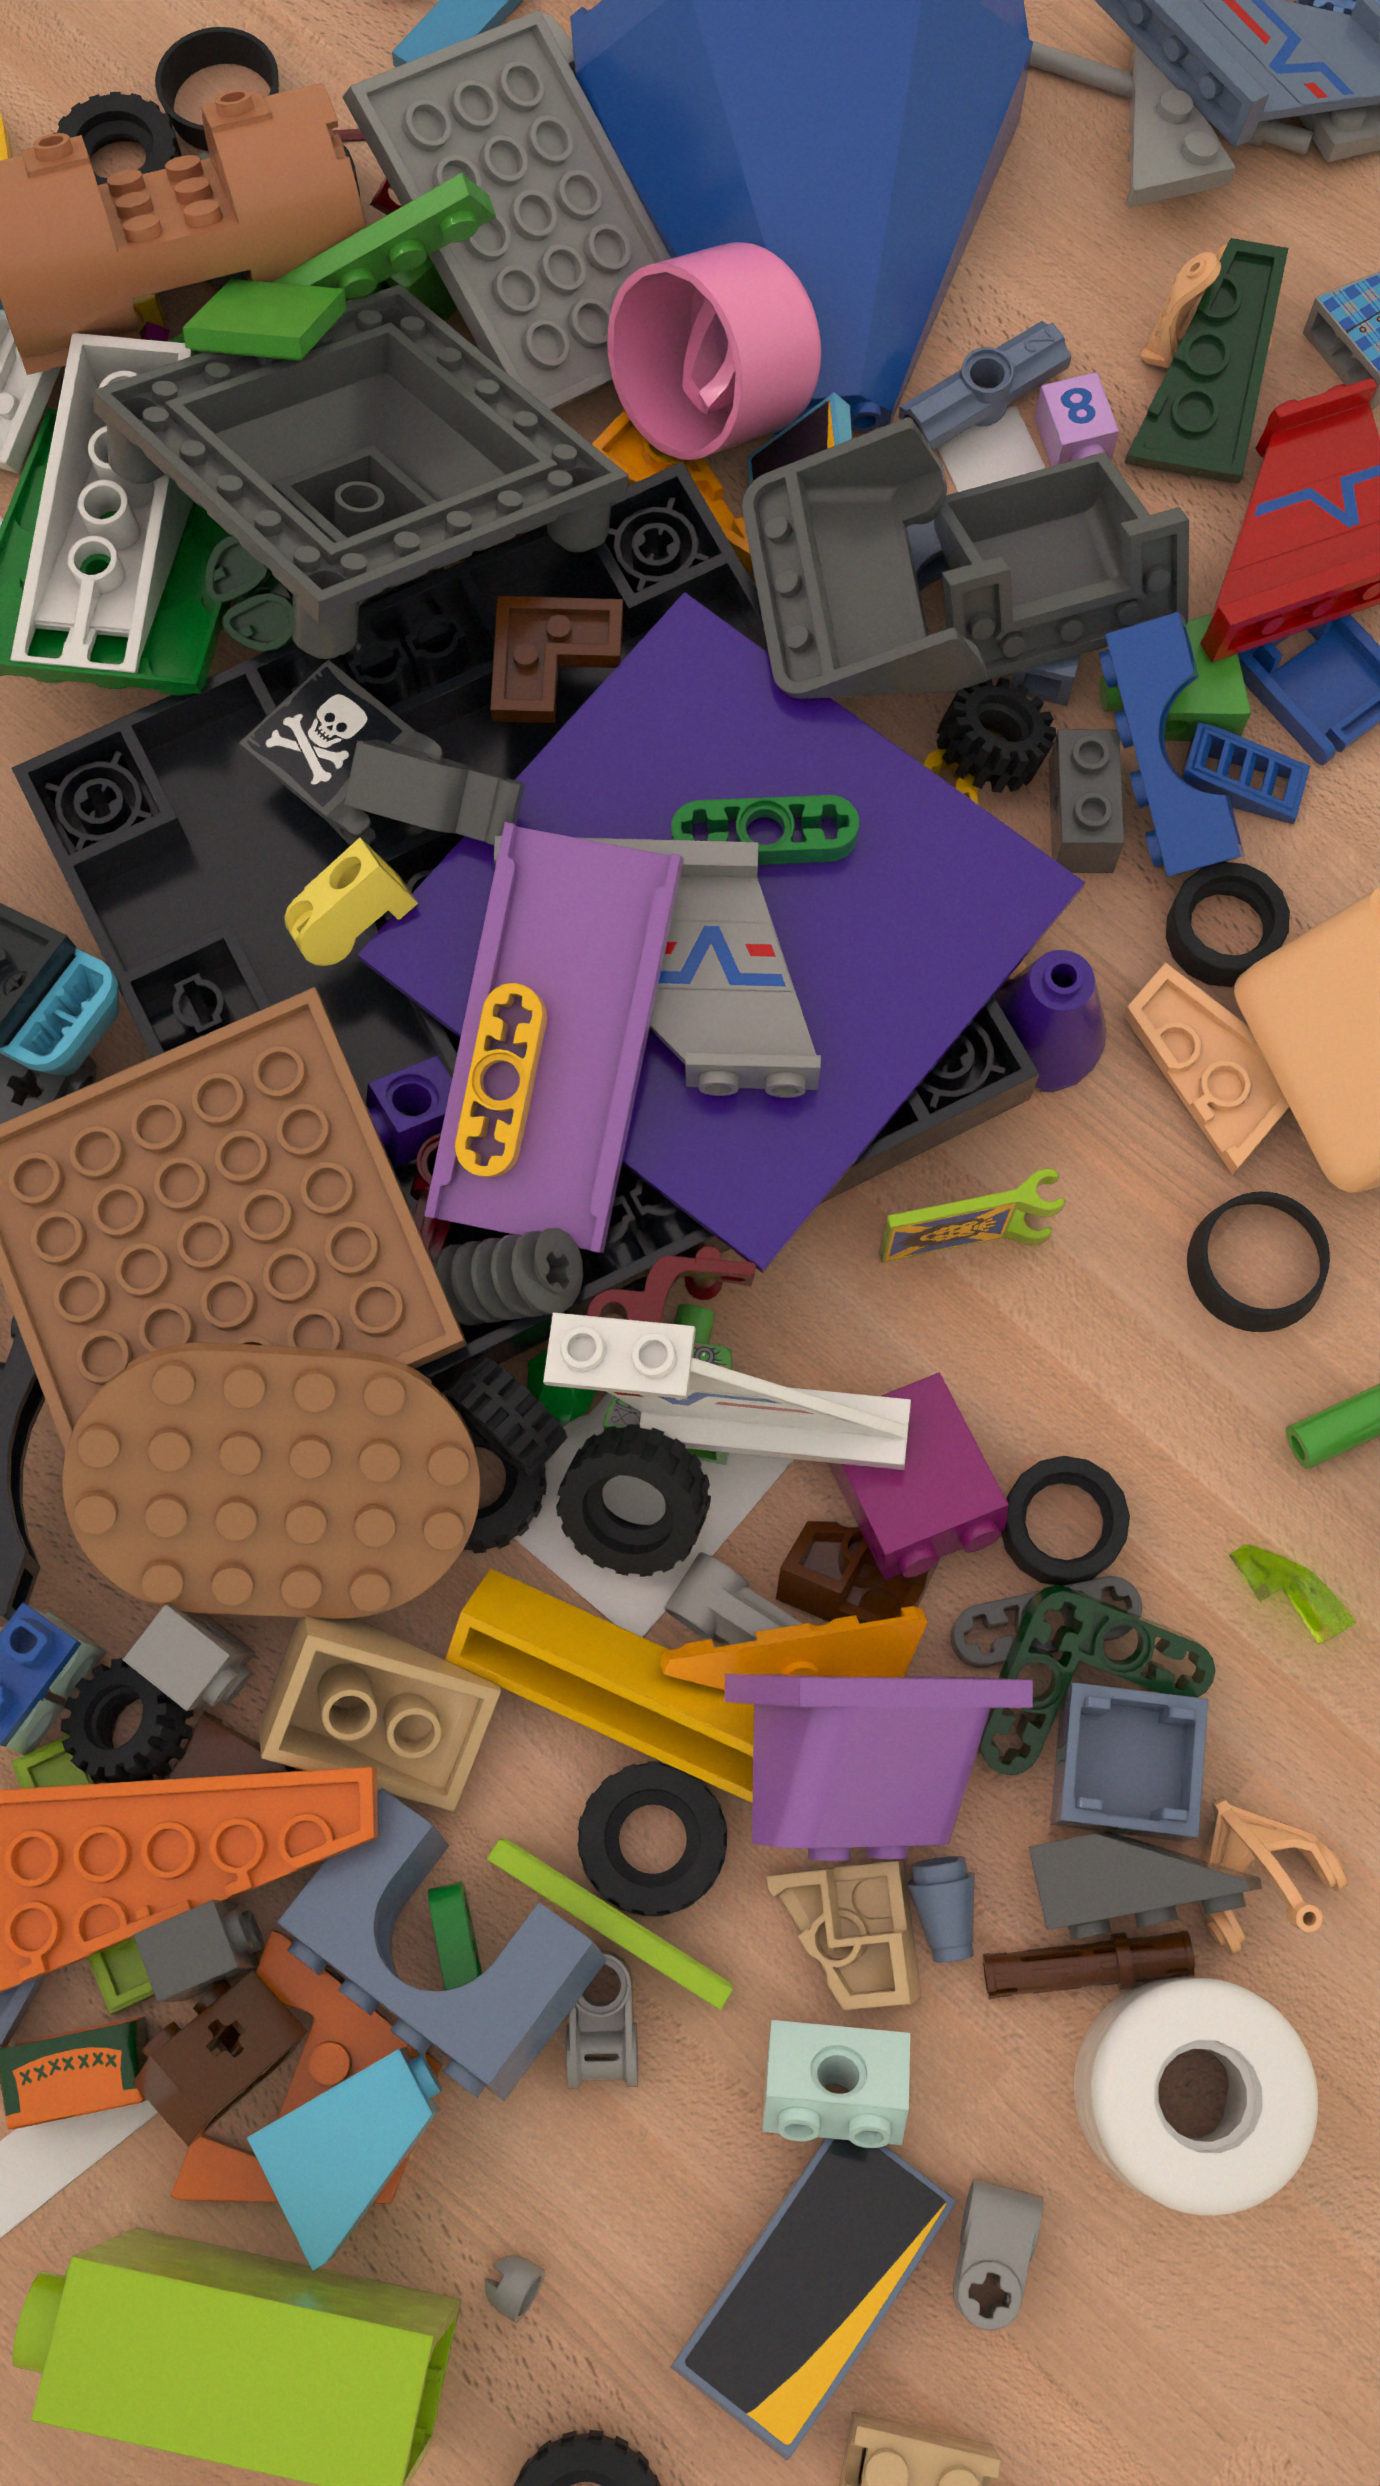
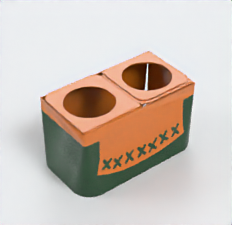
(72, 2073)

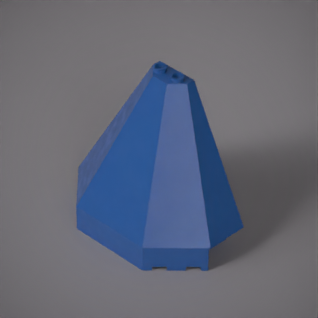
(825, 135)

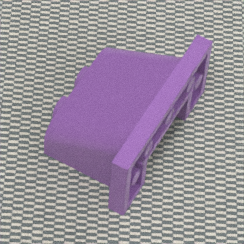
(865, 1757)

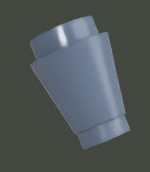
(945, 1906)

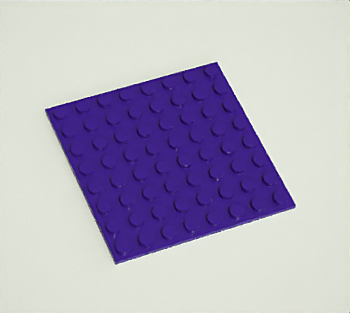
(880, 946)

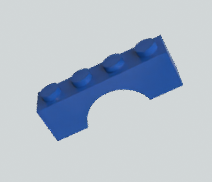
(1152, 668)

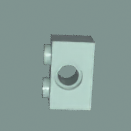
(864, 2061)

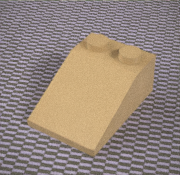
(376, 1702)

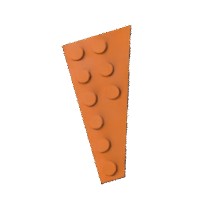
(121, 1856)

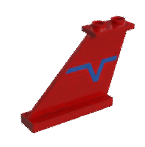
(1309, 526)

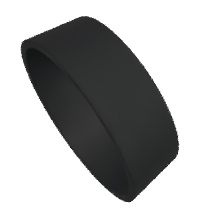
(205, 49)
(1223, 1305)

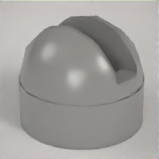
(517, 2288)

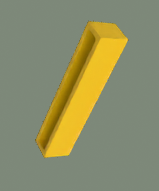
(602, 1681)

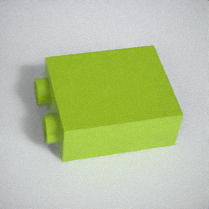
(239, 2359)

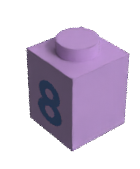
(1075, 419)

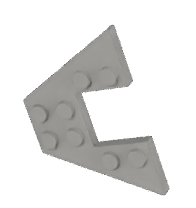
(1180, 154)

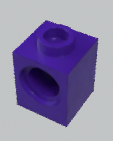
(415, 1089)

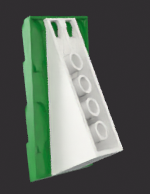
(101, 569)

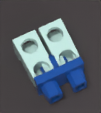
(38, 1657)

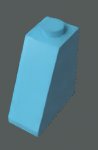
(344, 2148)

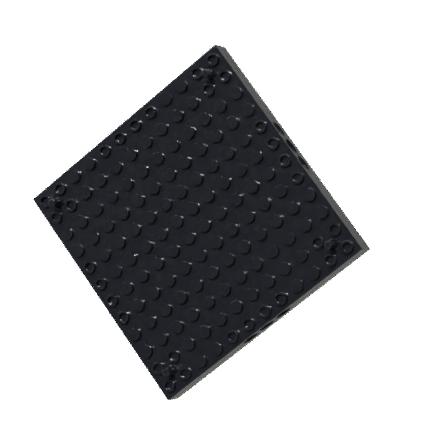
(198, 850)

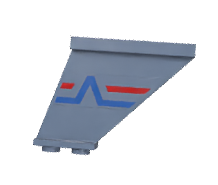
(1258, 56)

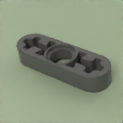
(993, 1617)

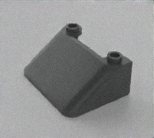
(842, 573)

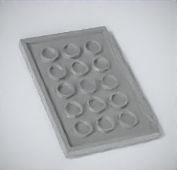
(566, 218)

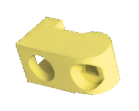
(345, 903)

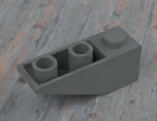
(1112, 1876)

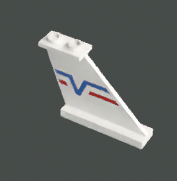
(719, 1407)

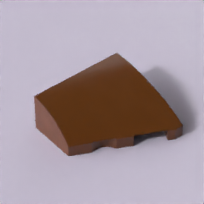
(837, 1577)

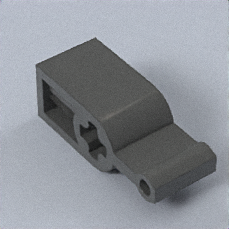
(431, 791)

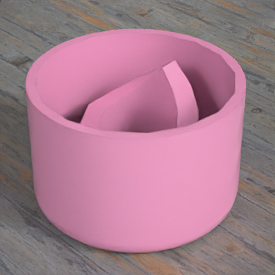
(713, 349)

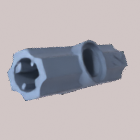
(1009, 371)

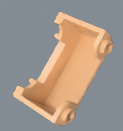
(1320, 1033)

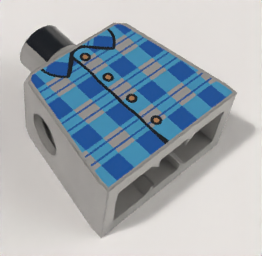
(1347, 331)

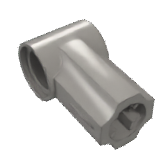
(720, 1604)

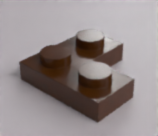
(538, 637)

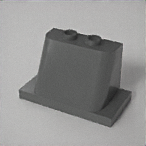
(1057, 563)

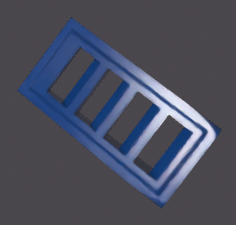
(1234, 749)

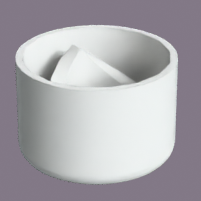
(1267, 2105)

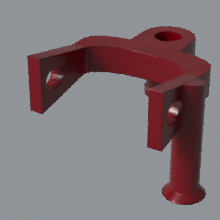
(703, 1281)

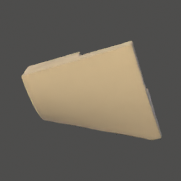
(857, 1929)

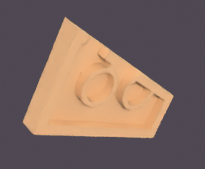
(1209, 1063)

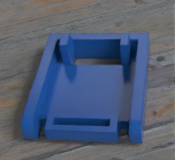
(1325, 692)

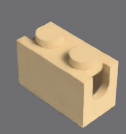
(913, 2456)

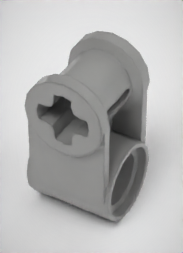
(604, 2030)
(996, 2238)

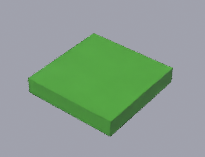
(264, 319)

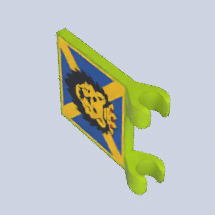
(971, 1221)

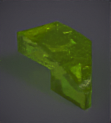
(1309, 1595)

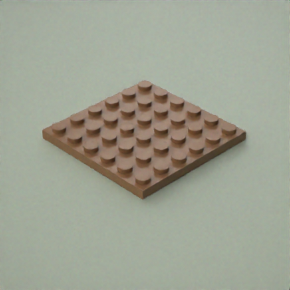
(216, 1205)

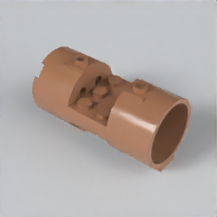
(256, 206)

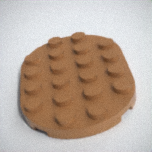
(271, 1481)

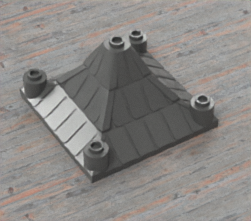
(361, 458)

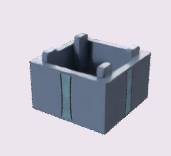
(1129, 1762)

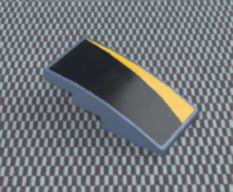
(813, 2289)

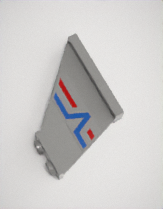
(723, 977)

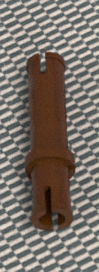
(1091, 1964)

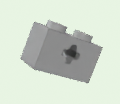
(191, 1658)

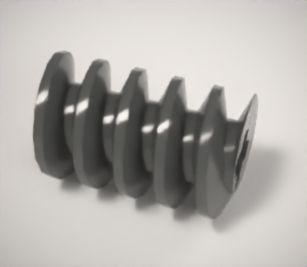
(511, 1276)

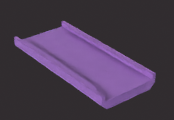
(590, 938)

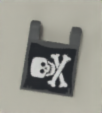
(313, 743)

